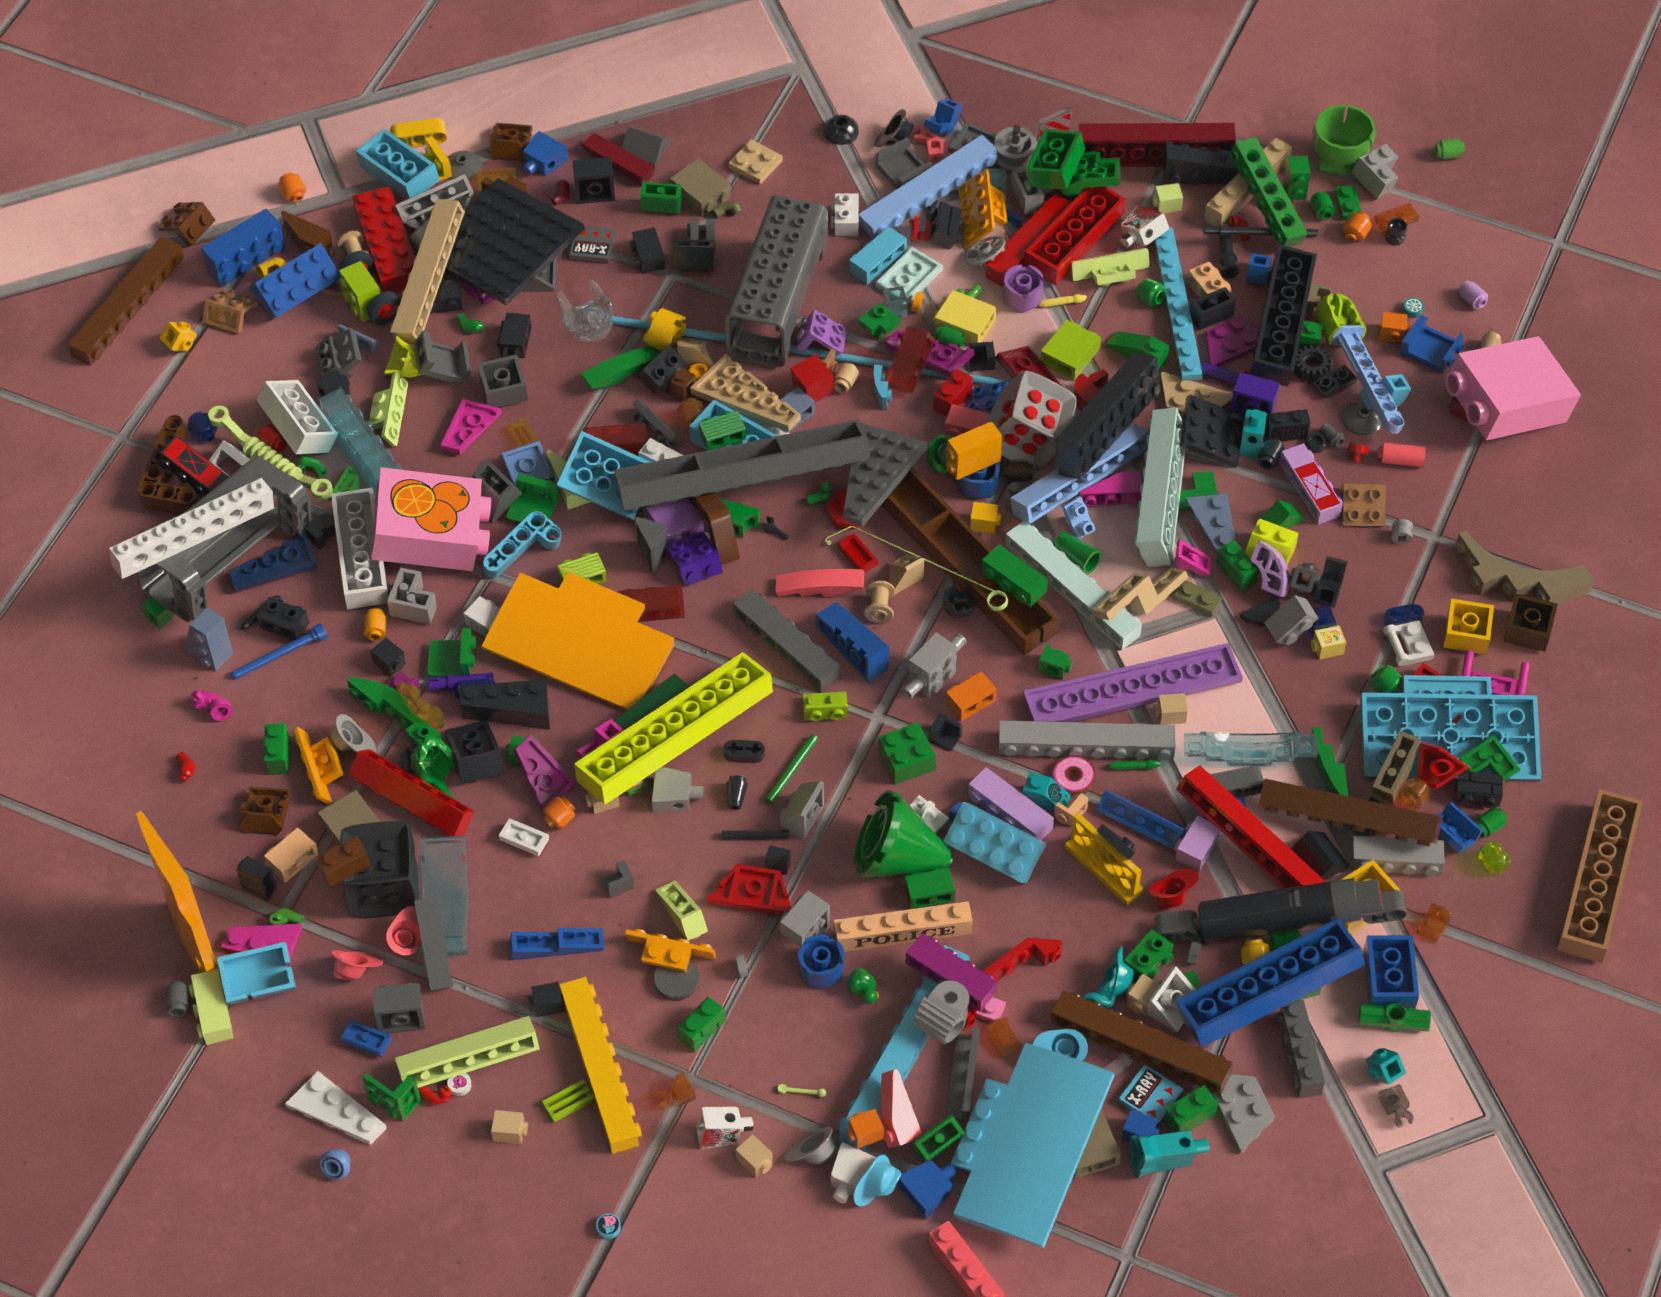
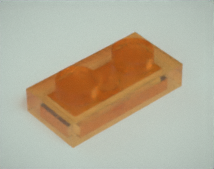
(1404, 212)

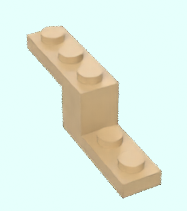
(1140, 593)

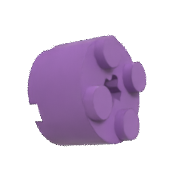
(1023, 288)

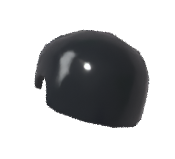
(958, 602)

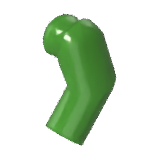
(974, 292)

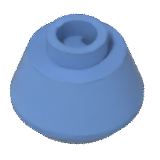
(335, 1164)

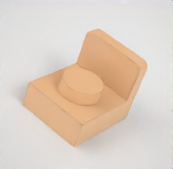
(1065, 814)

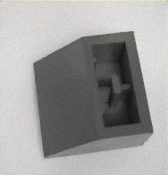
(498, 487)

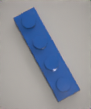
(1140, 819)

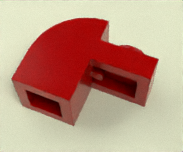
(1087, 388)

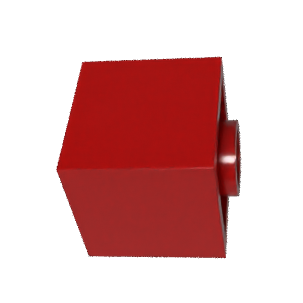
(813, 378)

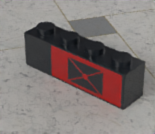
(191, 466)

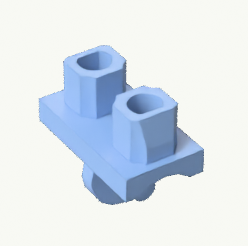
(1078, 518)

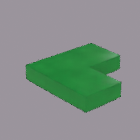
(1203, 484)
(1490, 754)

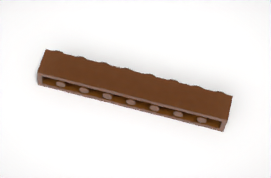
(126, 301)
(1350, 811)
(1142, 1042)

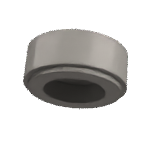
(742, 965)

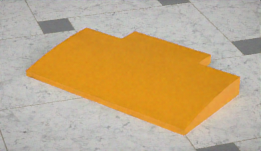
(580, 638)
(179, 899)

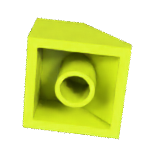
(1277, 536)

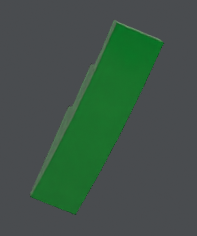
(619, 367)
(1331, 773)

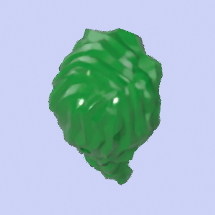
(937, 454)
(433, 762)

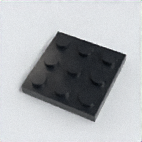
(1212, 431)

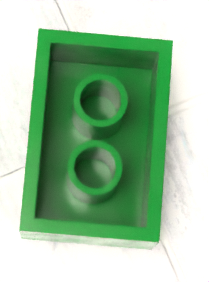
(1055, 159)

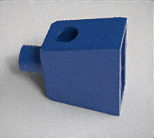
(544, 154)
(927, 1186)

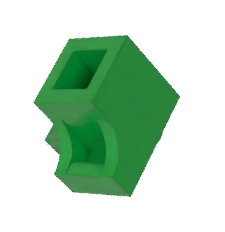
(879, 321)

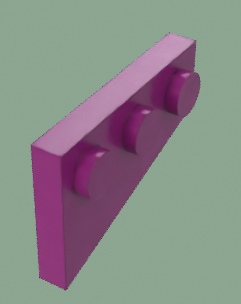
(542, 771)

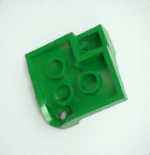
(1094, 173)

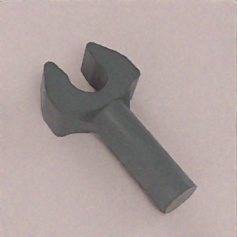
(1195, 949)

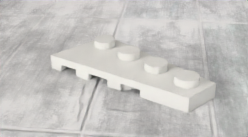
(329, 1104)

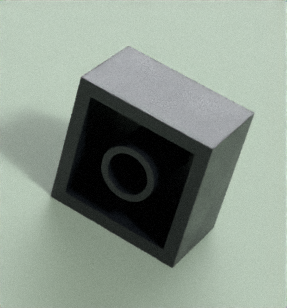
(593, 180)

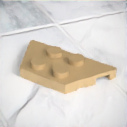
(1176, 391)

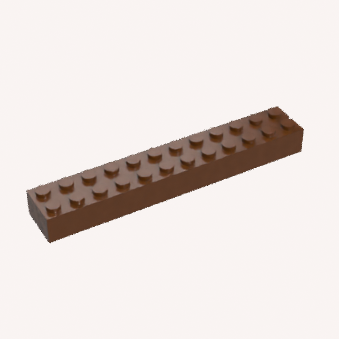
(961, 550)

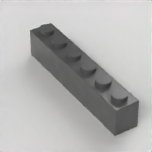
(787, 640)

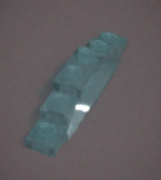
(1250, 748)

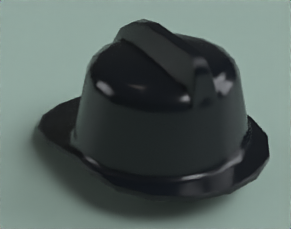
(896, 130)

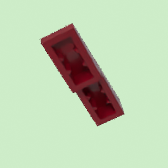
(626, 162)

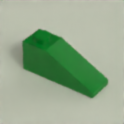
(1131, 343)

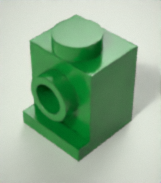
(1054, 662)
(420, 730)

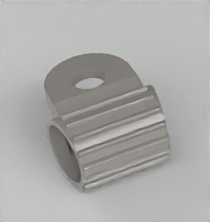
(943, 1013)

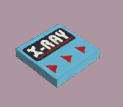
(1150, 1094)

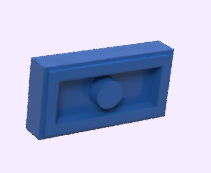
(366, 1038)

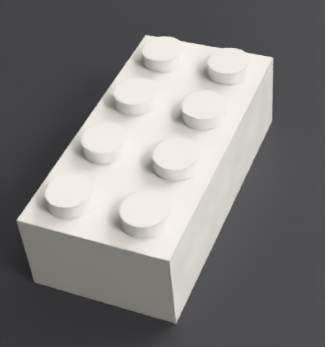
(297, 417)

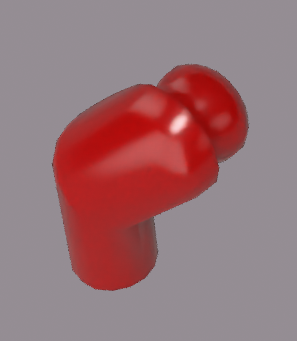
(1236, 221)
(187, 768)
(437, 1097)

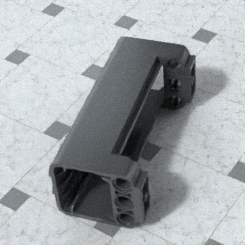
(776, 279)
(182, 579)

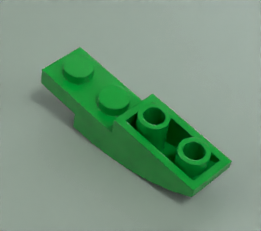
(381, 698)

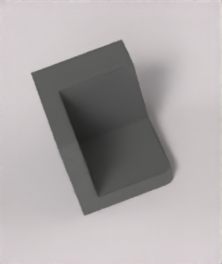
(620, 881)

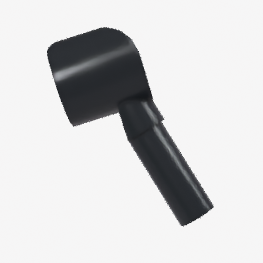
(770, 527)

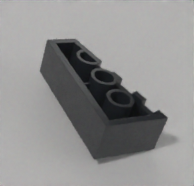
(1197, 166)
(507, 702)

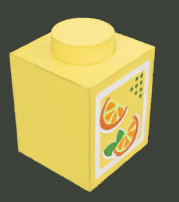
(1328, 642)

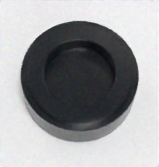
(1316, 442)

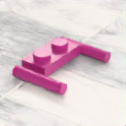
(1499, 684)

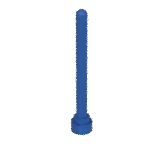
(317, 633)

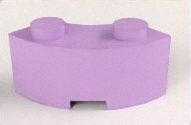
(1273, 569)

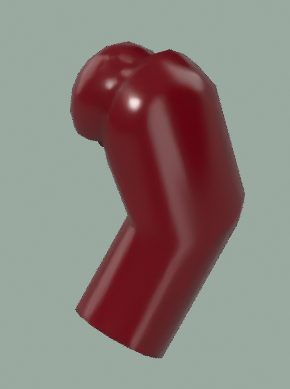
(563, 192)

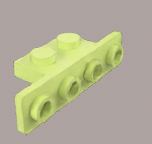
(1111, 268)
(388, 409)

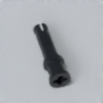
(1228, 258)

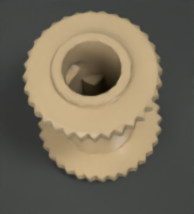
(351, 242)
(879, 610)

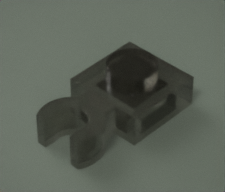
(1396, 1102)

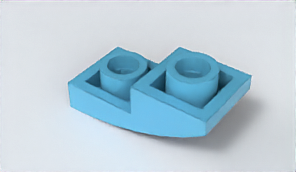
(882, 390)

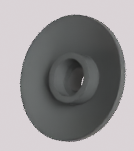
(464, 163)
(1359, 423)

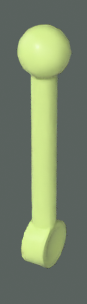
(782, 1089)

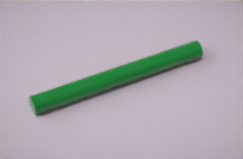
(791, 769)

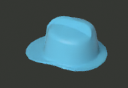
(1063, 1041)
(876, 1181)

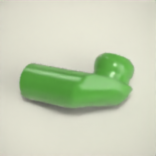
(284, 916)

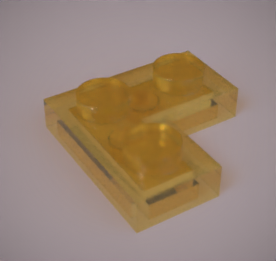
(420, 706)

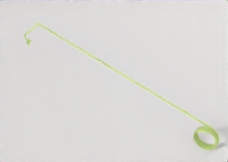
(988, 598)

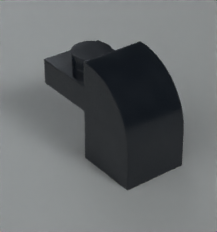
(1331, 582)

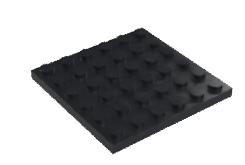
(508, 241)

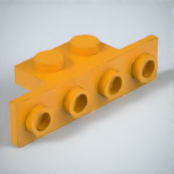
(321, 763)
(667, 952)

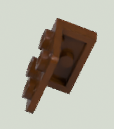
(188, 220)

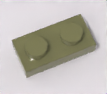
(1198, 598)

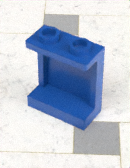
(1430, 346)

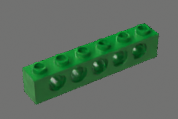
(1268, 192)

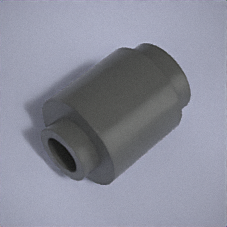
(177, 999)

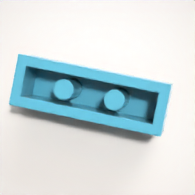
(877, 255)

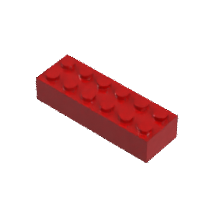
(1074, 232)
(385, 238)

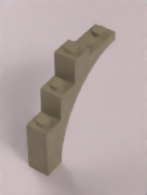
(1548, 585)

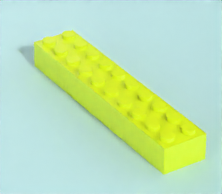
(673, 728)

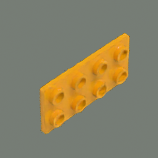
(980, 208)

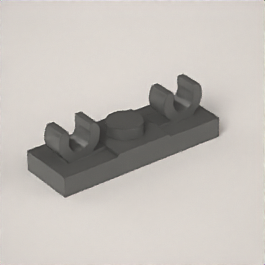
(655, 424)

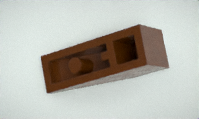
(306, 233)

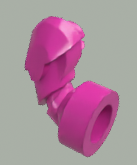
(219, 708)

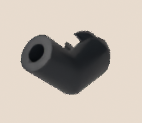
(405, 758)

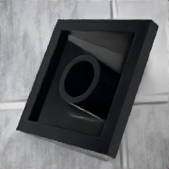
(1320, 854)

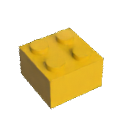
(1468, 626)

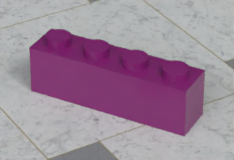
(944, 965)

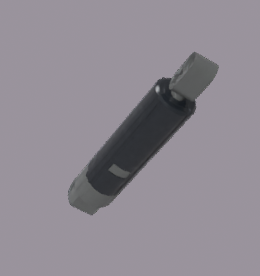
(1283, 911)

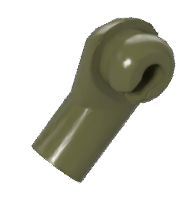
(725, 207)

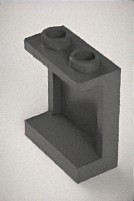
(900, 163)
(441, 360)

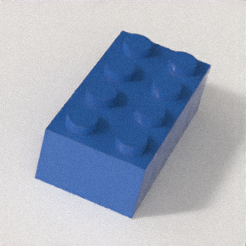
(243, 247)
(295, 281)

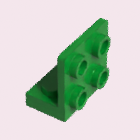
(396, 1103)

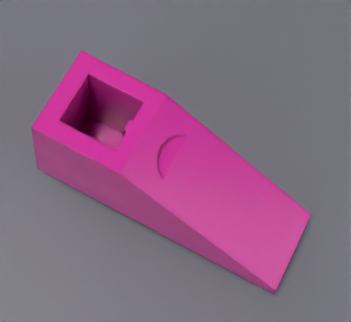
(1116, 490)

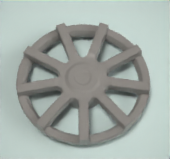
(983, 250)

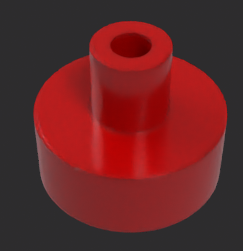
(1357, 450)

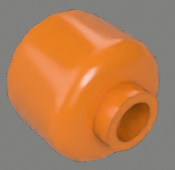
(291, 187)
(1357, 226)
(558, 812)

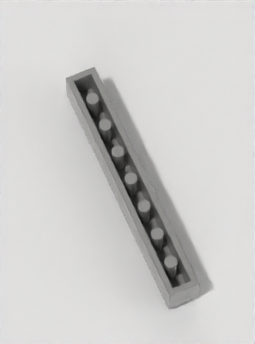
(1087, 739)

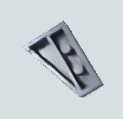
(209, 640)

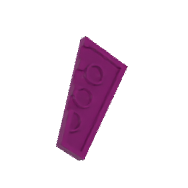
(941, 357)

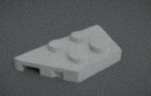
(1244, 1109)

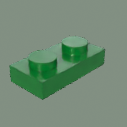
(1347, 200)

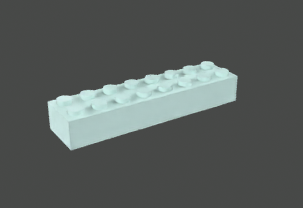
(1160, 489)

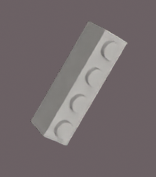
(1398, 855)

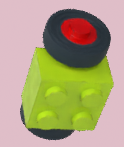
(363, 292)

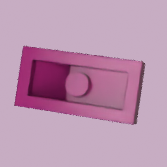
(1192, 559)

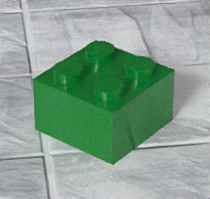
(907, 753)

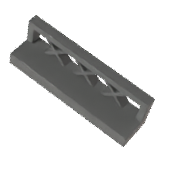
(963, 1076)

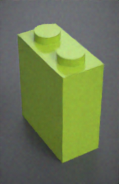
(1070, 349)

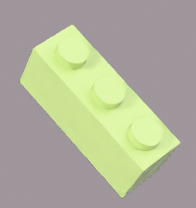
(210, 1007)

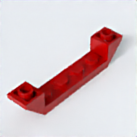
(1043, 949)

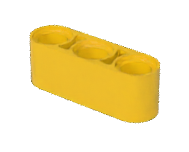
(415, 132)

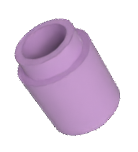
(1473, 294)

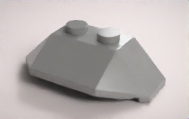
(417, 209)

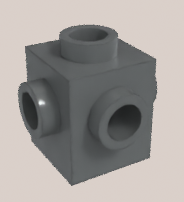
(1299, 583)

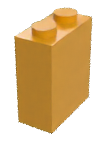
(974, 450)

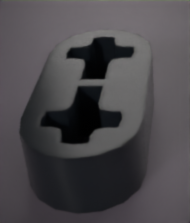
(744, 751)

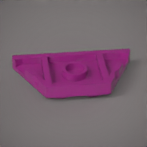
(1231, 340)

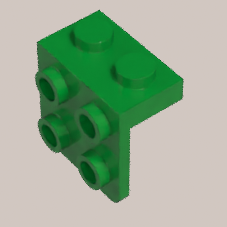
(536, 496)
(452, 656)

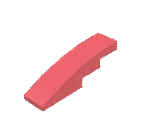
(824, 581)

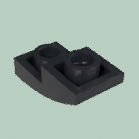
(1335, 382)

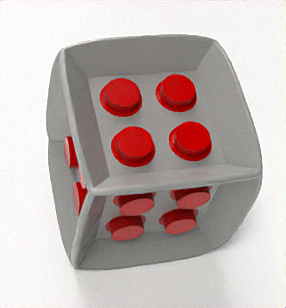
(1031, 416)

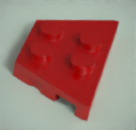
(752, 890)

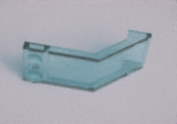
(446, 877)

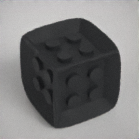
(393, 875)

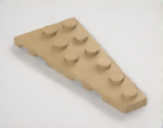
(744, 393)

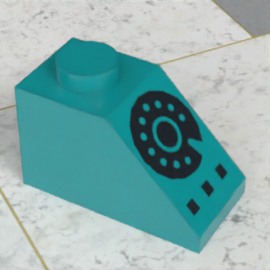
(1045, 791)

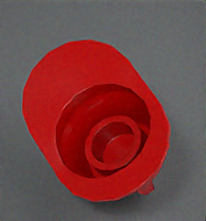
(1173, 888)

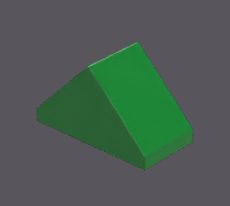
(1283, 514)

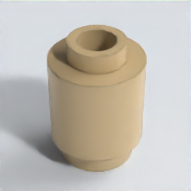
(845, 377)

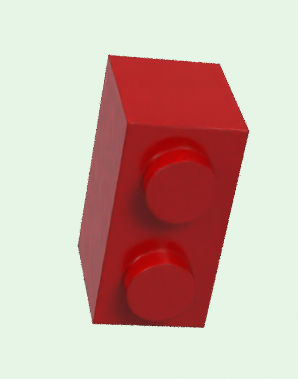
(952, 391)

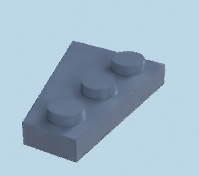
(1214, 517)

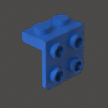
(985, 396)

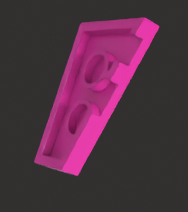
(468, 424)
(252, 937)

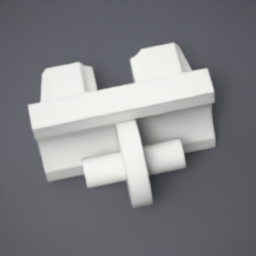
(930, 814)

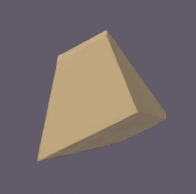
(694, 352)
(906, 572)

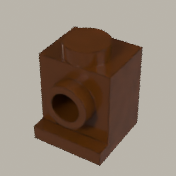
(680, 382)

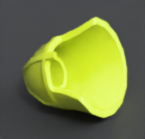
(402, 360)

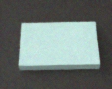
(912, 272)

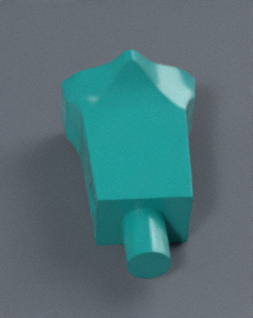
(1164, 1152)

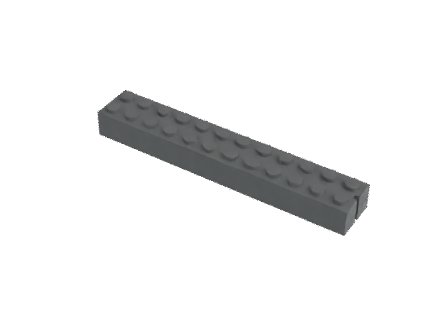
(741, 464)

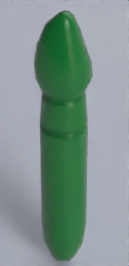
(1133, 765)

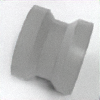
(1402, 531)

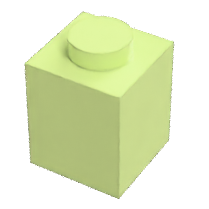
(1168, 198)

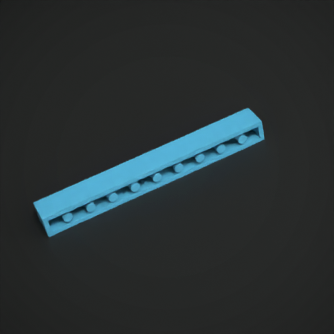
(898, 1054)

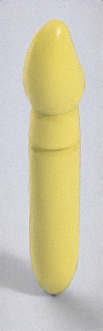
(1062, 300)

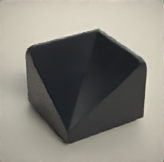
(778, 859)

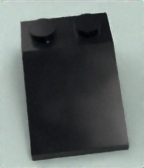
(475, 751)

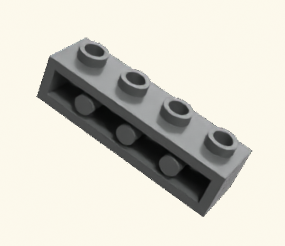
(1301, 1049)

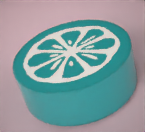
(1413, 307)

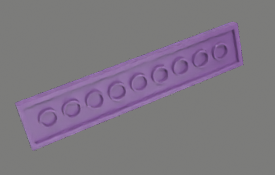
(1133, 685)

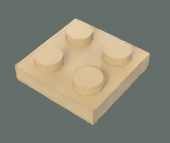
(755, 161)

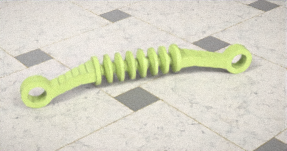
(253, 447)

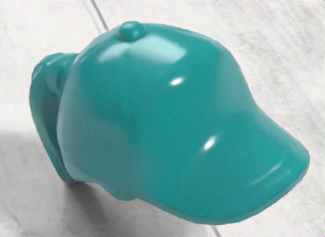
(1115, 983)

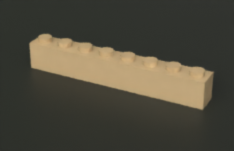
(427, 270)

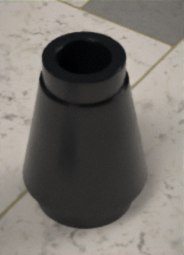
(736, 791)

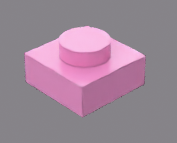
(992, 1010)

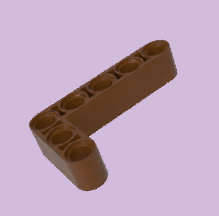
(153, 486)
(719, 524)

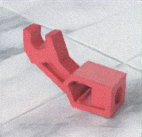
(934, 145)

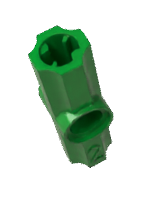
(1408, 1018)

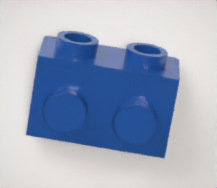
(1458, 828)

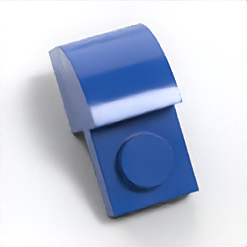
(945, 117)
(1258, 269)

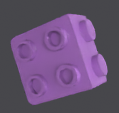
(823, 330)

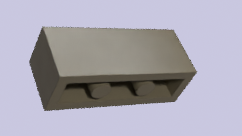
(1397, 767)

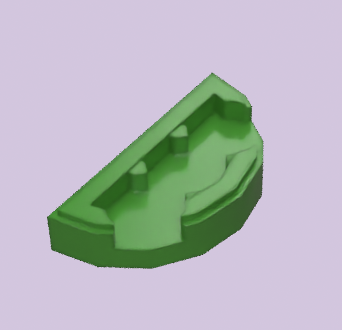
(347, 482)

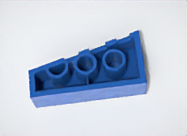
(854, 641)

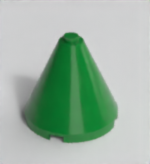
(898, 841)

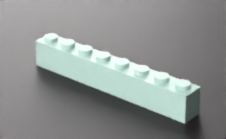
(1071, 582)

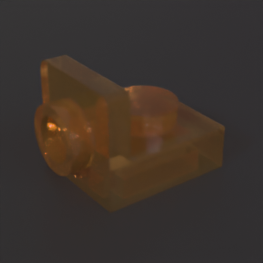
(1434, 922)
(1002, 1037)

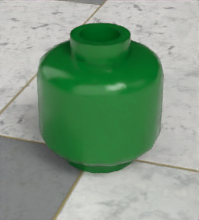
(1150, 292)
(1386, 680)

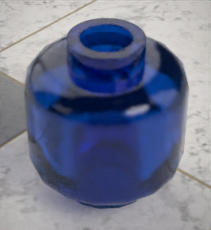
(201, 428)

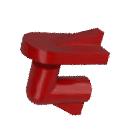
(925, 236)

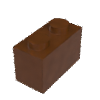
(343, 861)

